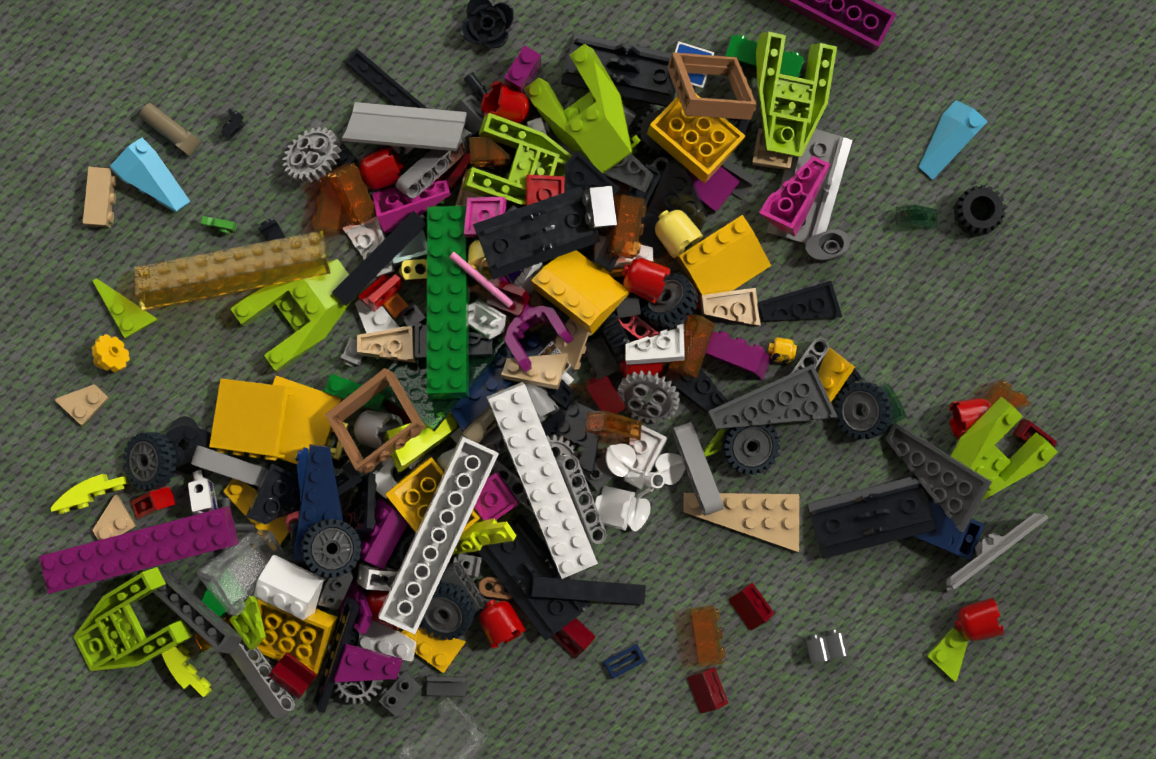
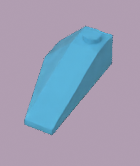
(953, 132)
(145, 170)

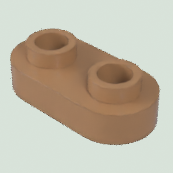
(497, 590)

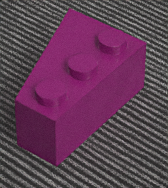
(738, 354)
(382, 540)

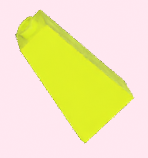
(422, 444)

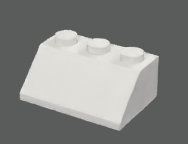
(289, 587)

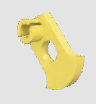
(410, 265)
(338, 450)

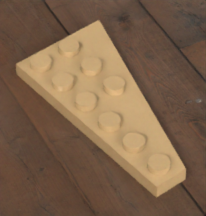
(759, 515)

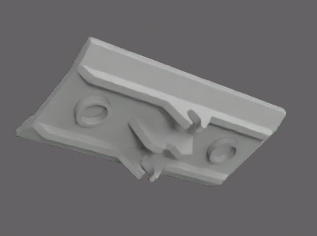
(405, 127)
(830, 149)
(991, 548)

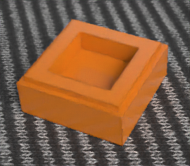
(395, 305)

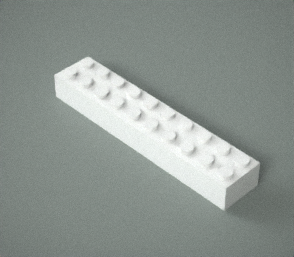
(542, 480)
(438, 535)

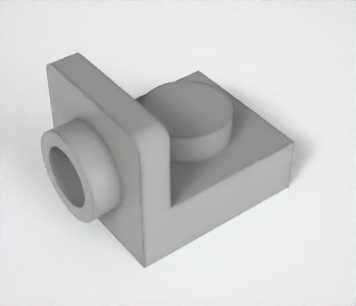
(351, 355)

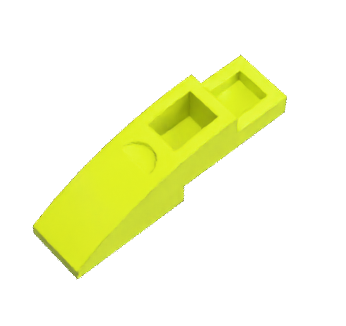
(82, 493)
(482, 534)
(183, 673)

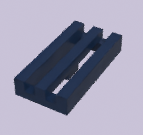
(638, 653)

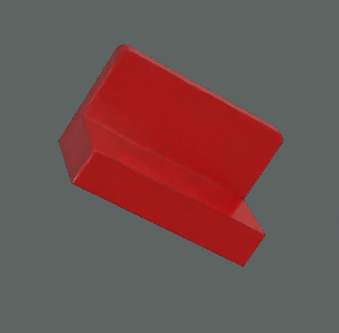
(380, 291)

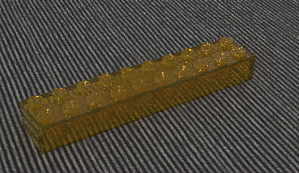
(231, 270)

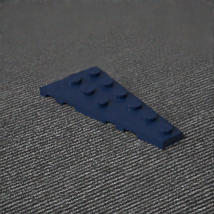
(491, 381)
(318, 496)

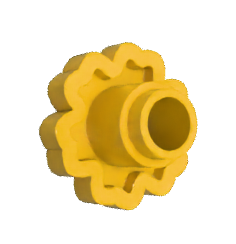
(110, 353)

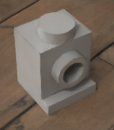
(541, 125)
(475, 563)

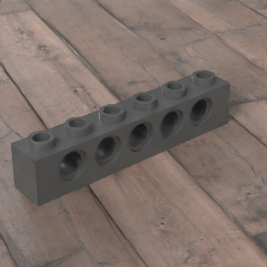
(197, 614)

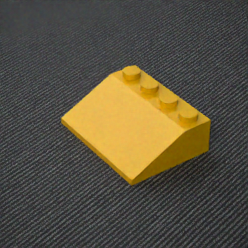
(695, 141)
(724, 259)
(580, 289)
(416, 491)
(303, 639)

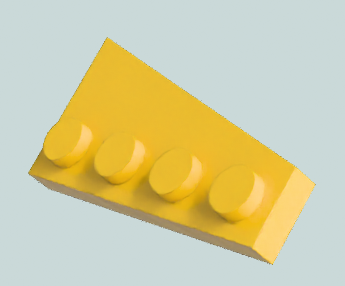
(242, 496)

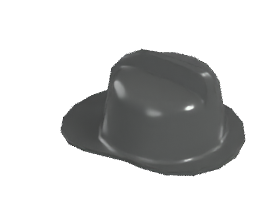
(828, 245)

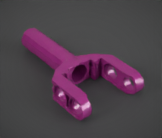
(529, 318)

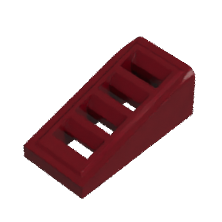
(1025, 430)

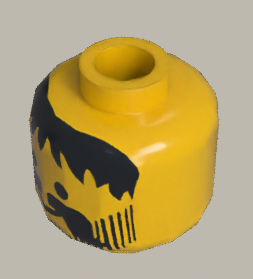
(782, 350)

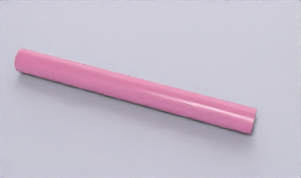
(480, 279)

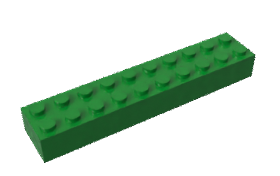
(447, 304)

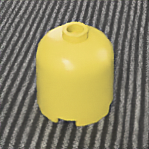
(676, 232)

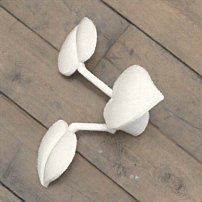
(669, 467)

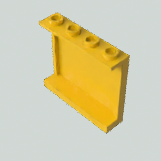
(249, 418)
(305, 419)

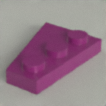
(364, 616)
(366, 665)

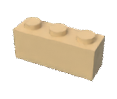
(99, 197)

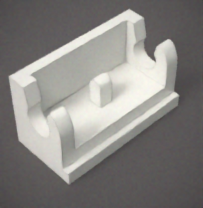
(486, 319)

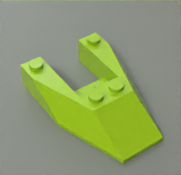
(789, 103)
(594, 122)
(533, 156)
(307, 307)
(979, 451)
(113, 634)

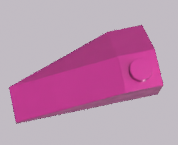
(792, 202)
(394, 206)

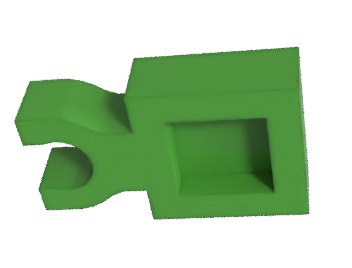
(223, 225)

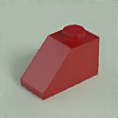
(153, 502)

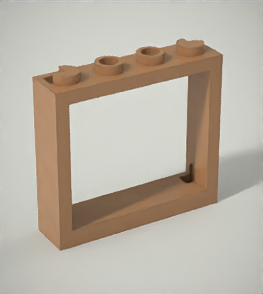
(683, 63)
(358, 399)

